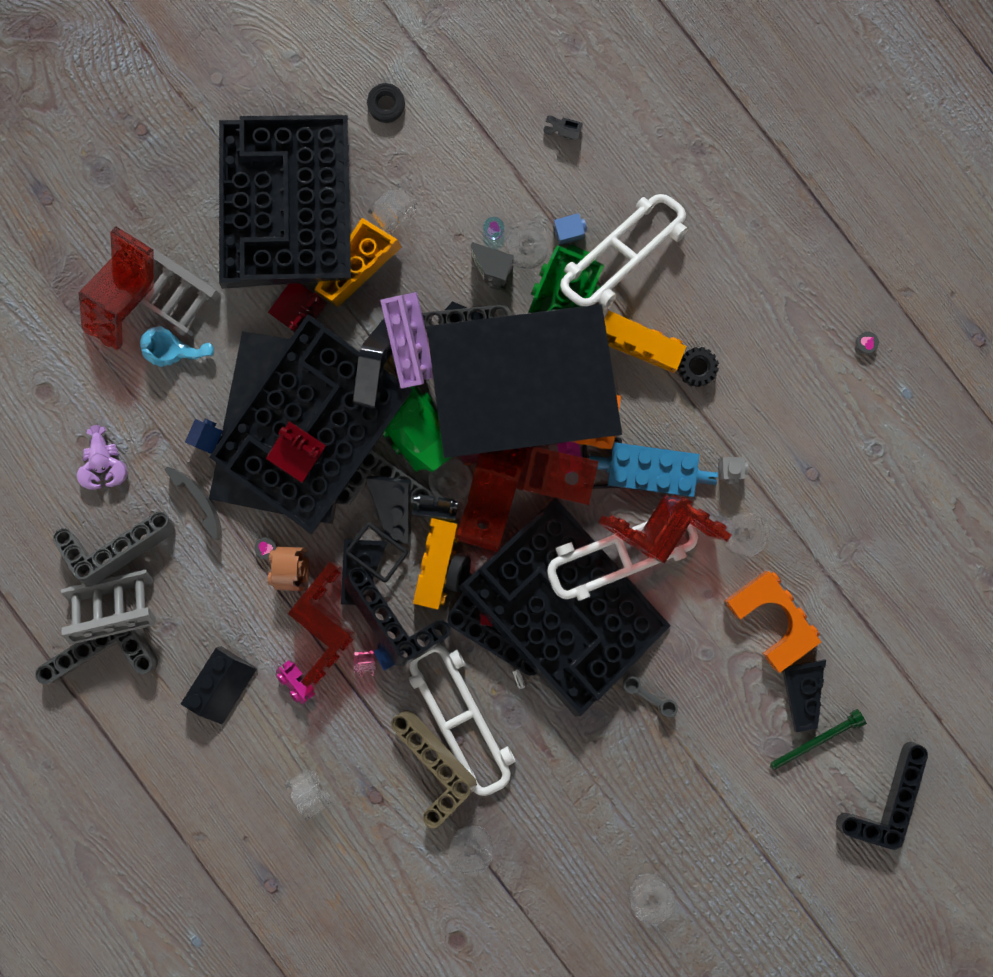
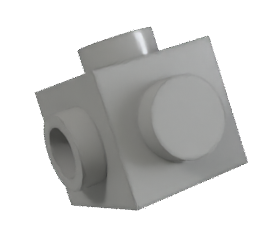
(733, 469)

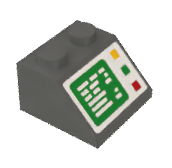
(493, 265)

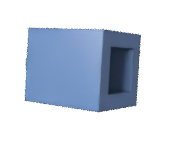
(569, 229)

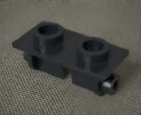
(426, 507)

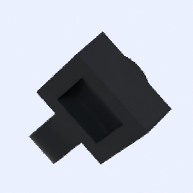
(566, 127)

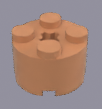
(288, 568)

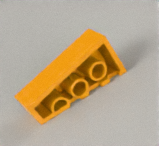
(369, 252)
(643, 342)
(436, 564)

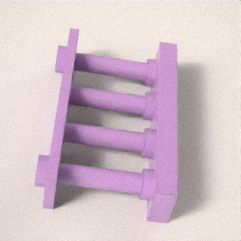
(408, 339)

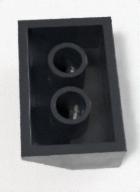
(219, 685)

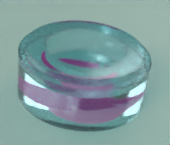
(493, 228)

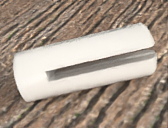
(519, 680)

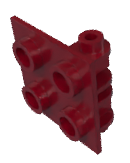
(295, 304)
(295, 451)

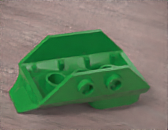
(548, 293)
(417, 432)

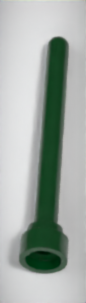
(854, 720)

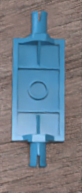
(654, 469)

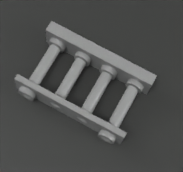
(187, 281)
(111, 625)

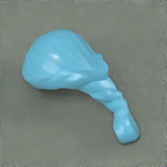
(164, 348)

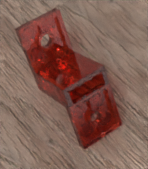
(116, 288)
(546, 472)
(491, 497)
(665, 527)
(322, 623)

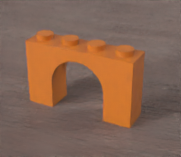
(799, 636)

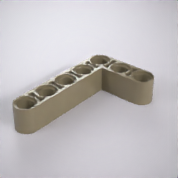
(436, 766)

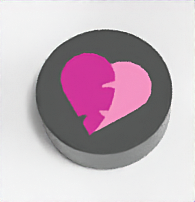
(867, 342)
(264, 546)

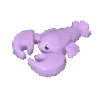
(99, 460)

